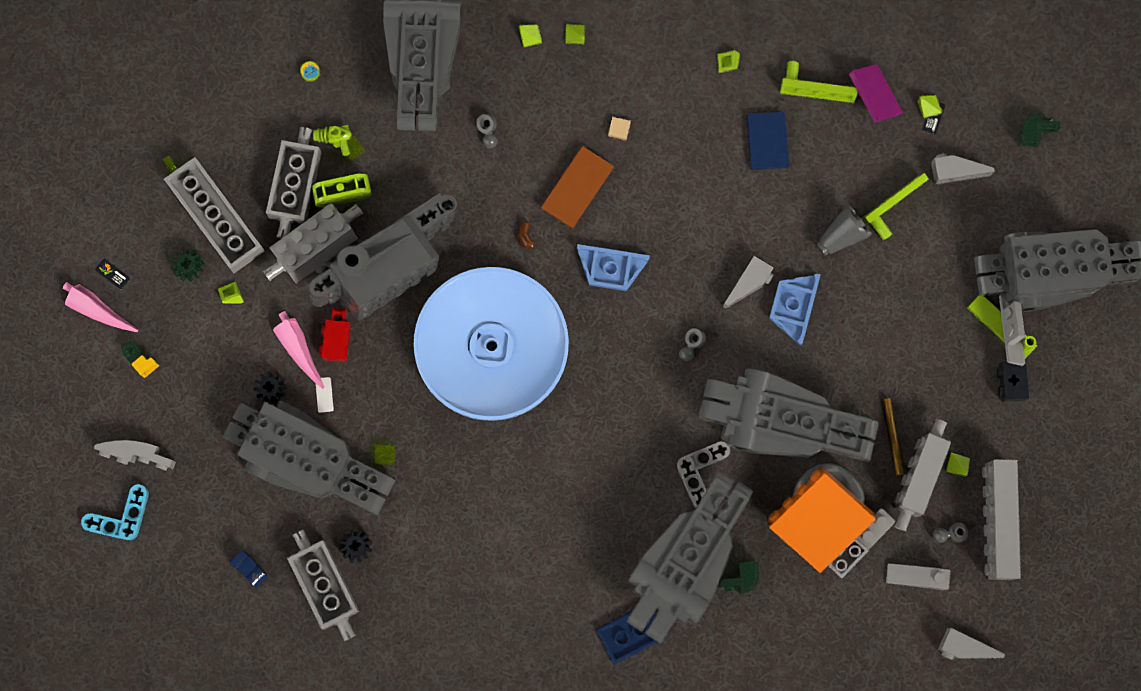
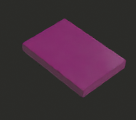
(875, 93)

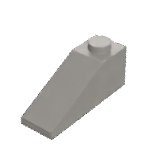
(955, 168)
(751, 280)
(918, 576)
(962, 646)

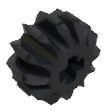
(264, 393)
(350, 542)

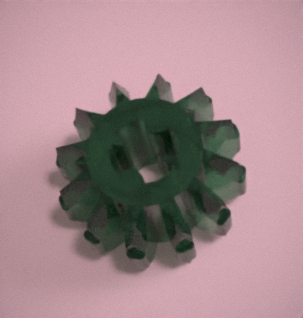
(182, 261)

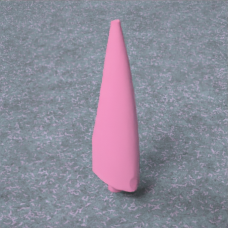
(91, 305)
(294, 342)

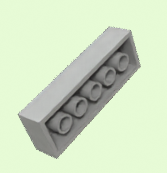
(214, 215)
(1001, 520)

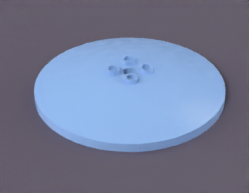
(505, 310)

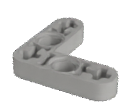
(696, 465)

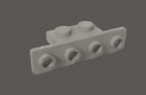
(1013, 330)

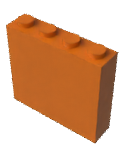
(821, 519)

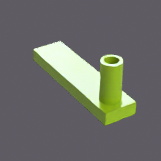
(792, 86)
(874, 216)
(991, 317)

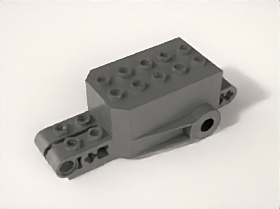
(420, 56)
(387, 262)
(1056, 267)
(783, 419)
(303, 456)
(687, 561)

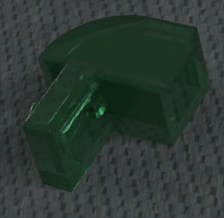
(1031, 130)
(747, 578)

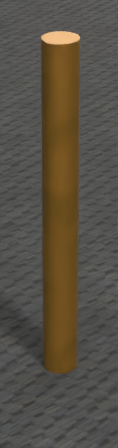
(893, 436)

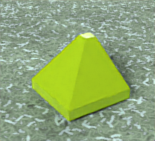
(575, 34)
(530, 35)
(728, 61)
(929, 106)
(230, 293)
(958, 465)

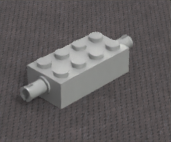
(293, 182)
(313, 243)
(922, 475)
(323, 585)

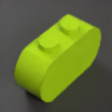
(341, 190)

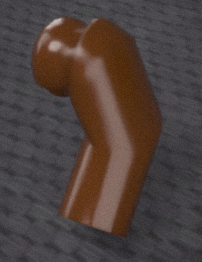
(523, 237)

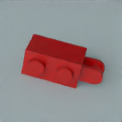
(336, 337)

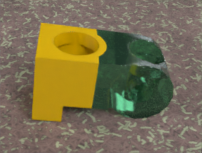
(134, 355)

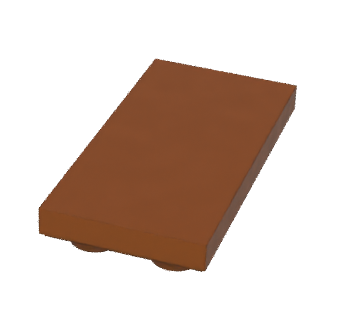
(577, 187)

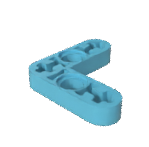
(120, 525)

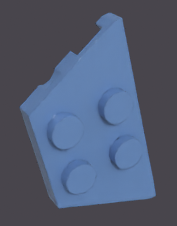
(611, 267)
(794, 305)

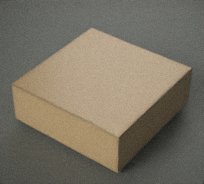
(619, 128)

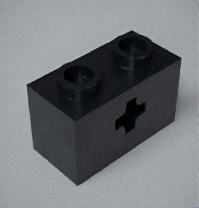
(1008, 391)

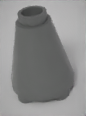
(843, 232)

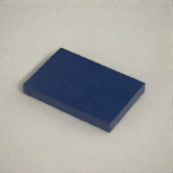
(768, 140)
(623, 639)

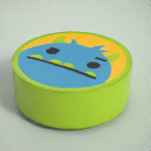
(310, 71)

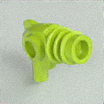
(335, 135)

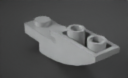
(128, 451)
(860, 546)

